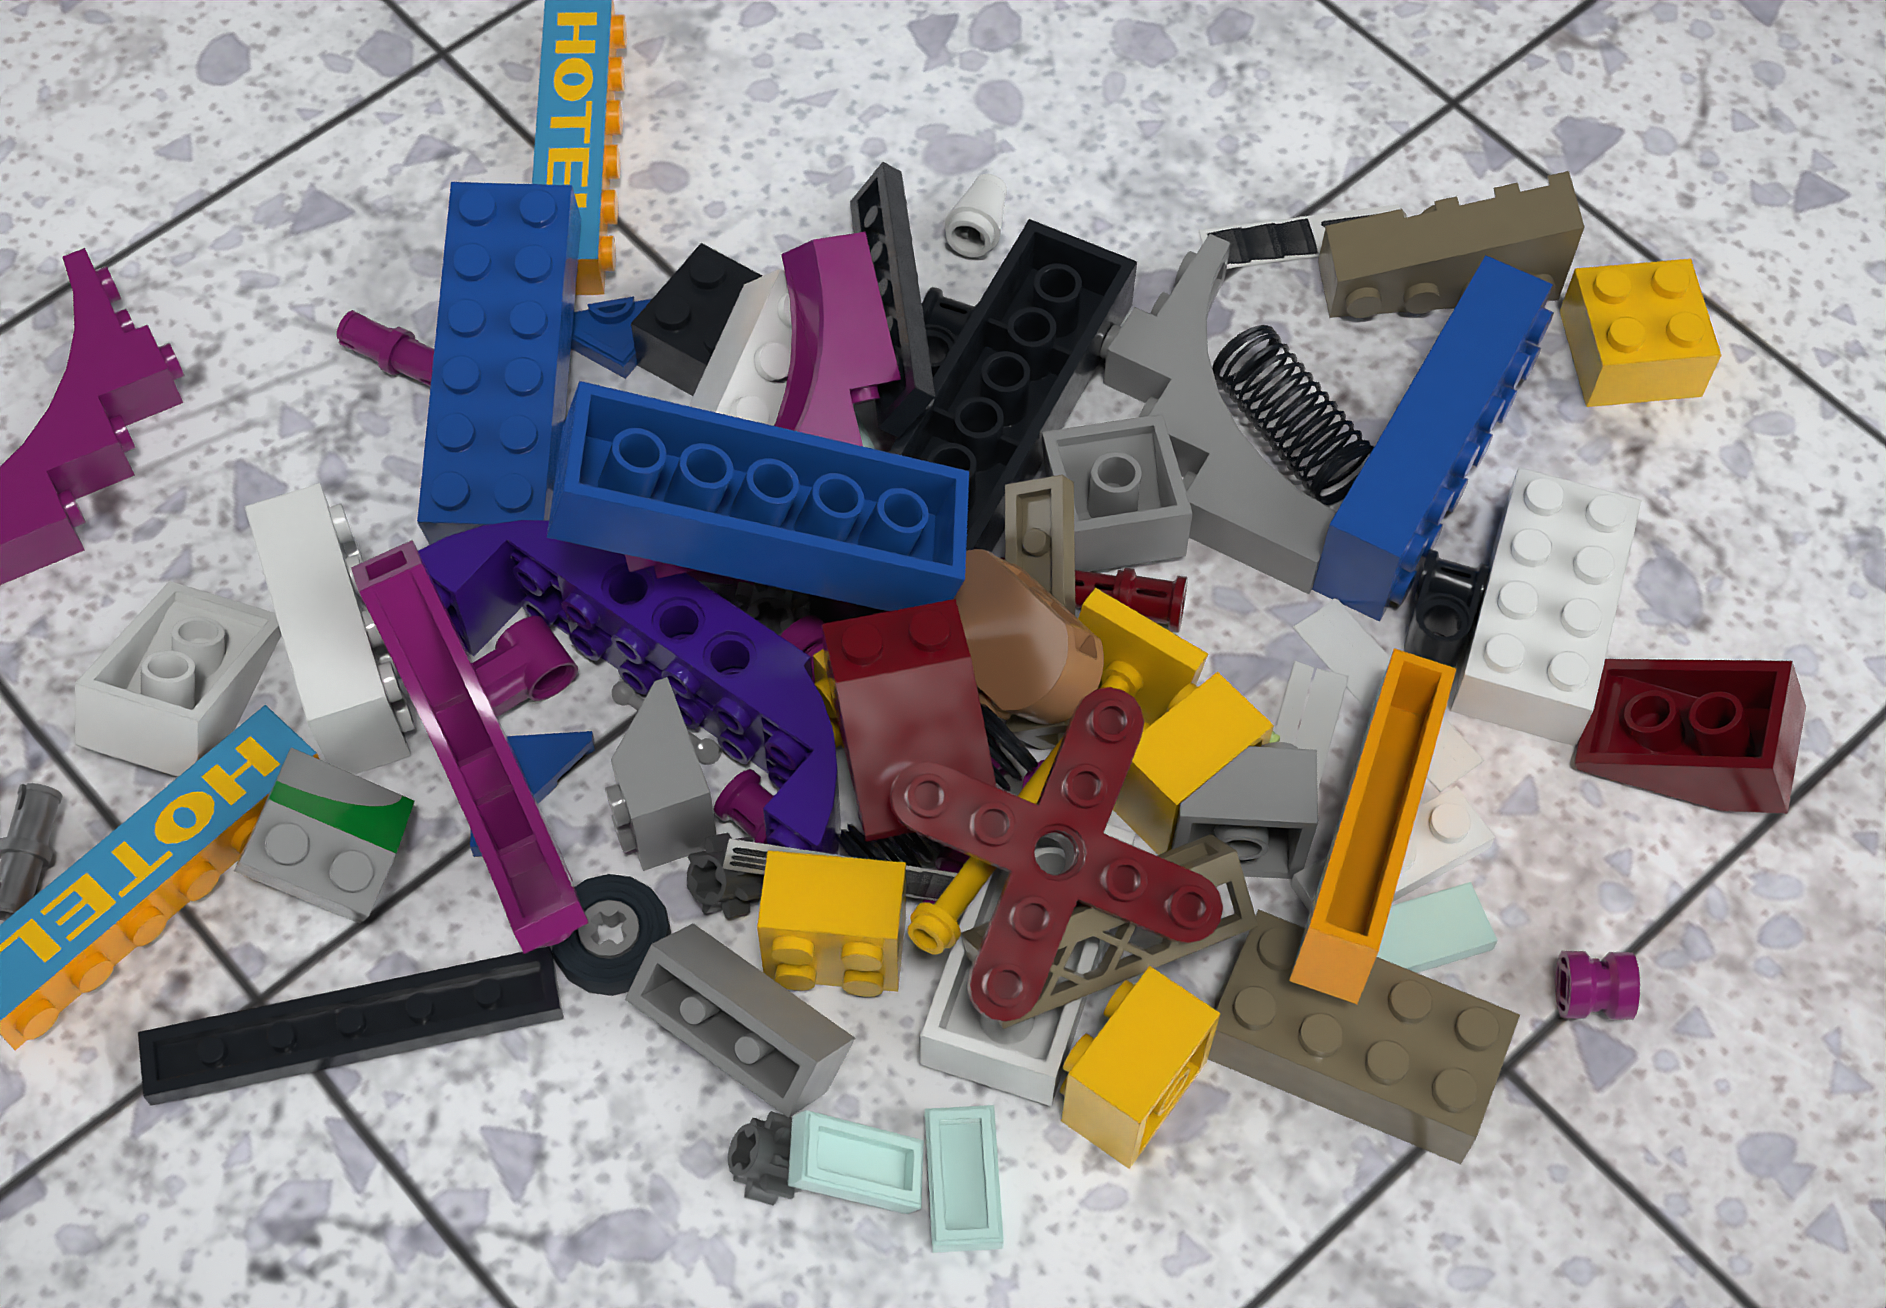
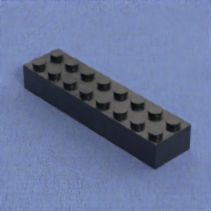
(1014, 374)

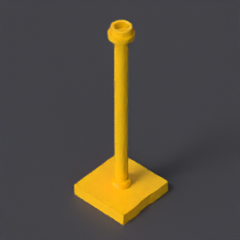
(1137, 659)

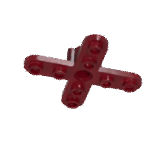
(1097, 867)

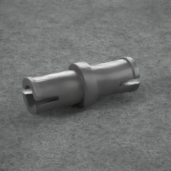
(26, 845)

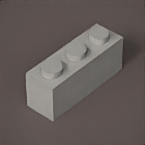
(739, 1019)

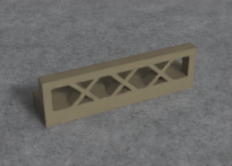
(1043, 544)
(1204, 856)

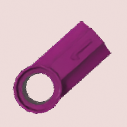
(525, 665)

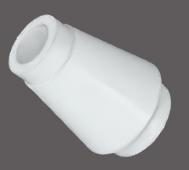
(977, 217)

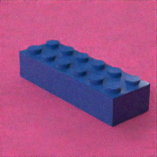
(500, 356)
(1434, 440)
(758, 502)

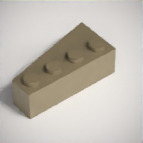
(1430, 258)

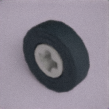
(612, 966)

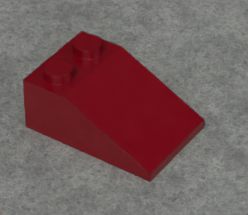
(902, 699)
(1698, 730)

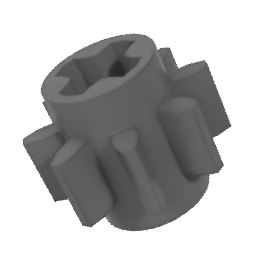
(772, 605)
(720, 887)
(762, 1157)

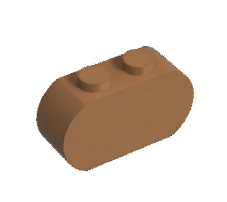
(1024, 643)

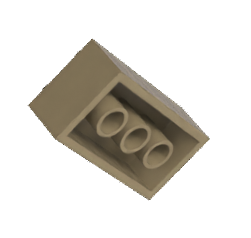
(1400, 1060)

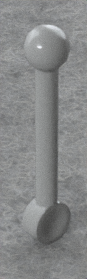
(706, 749)

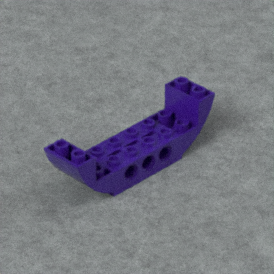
(719, 660)

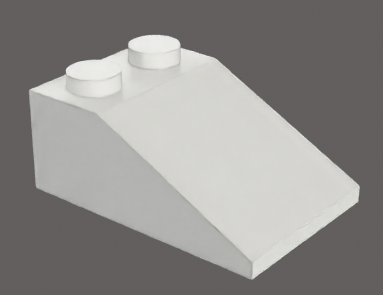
(174, 679)

